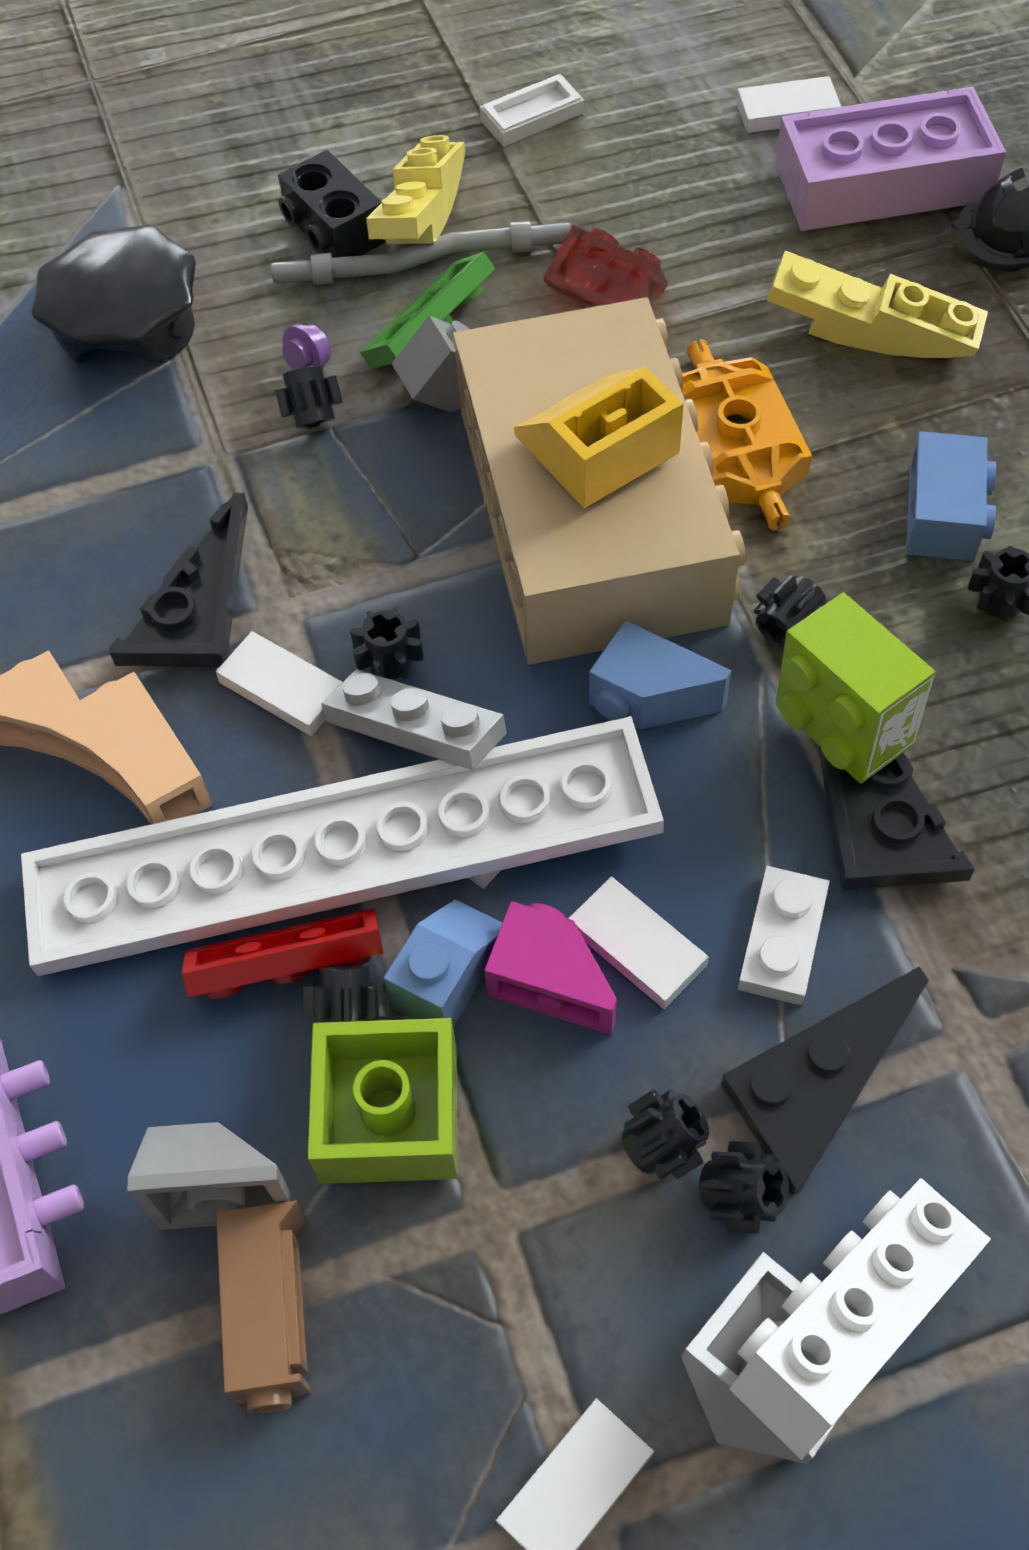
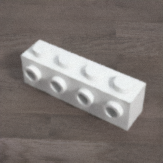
(855, 1318)

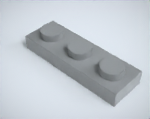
(415, 719)

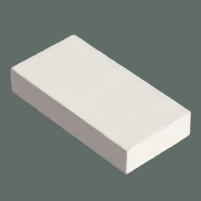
(765, 104)
(531, 110)
(278, 682)
(639, 942)
(576, 1483)

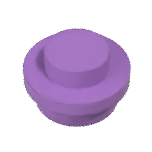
(305, 346)

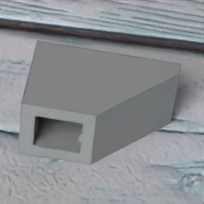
(429, 364)

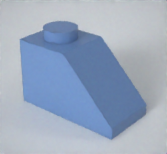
(655, 680)
(442, 963)

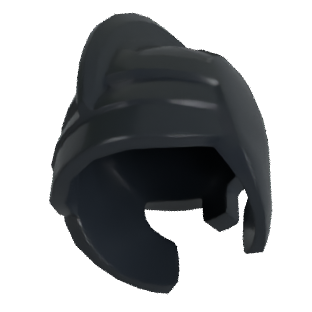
(997, 227)

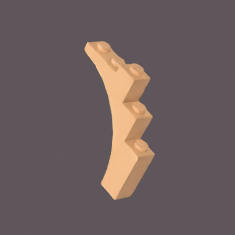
(108, 733)

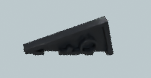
(194, 609)
(807, 1084)

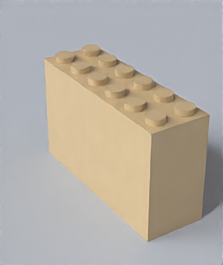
(639, 555)

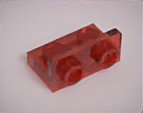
(602, 272)

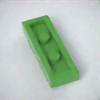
(453, 288)

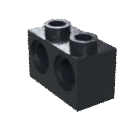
(328, 206)

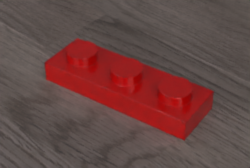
(281, 954)

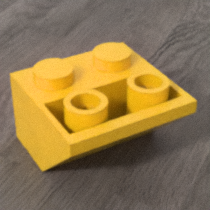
(606, 433)

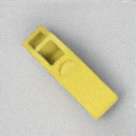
(423, 193)
(886, 320)

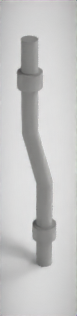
(325, 268)

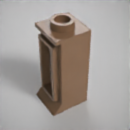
(262, 1306)

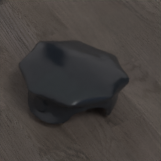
(119, 293)

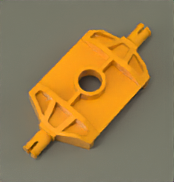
(754, 458)

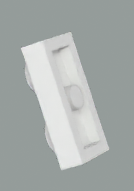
(784, 935)

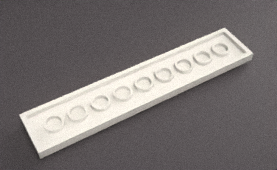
(335, 846)

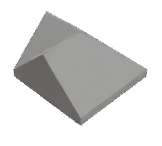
(197, 1170)
(715, 1364)

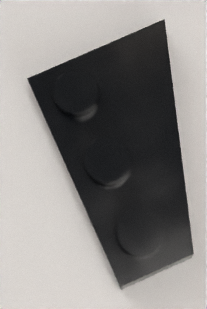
(889, 830)

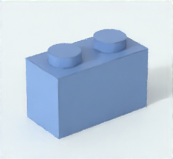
(949, 496)

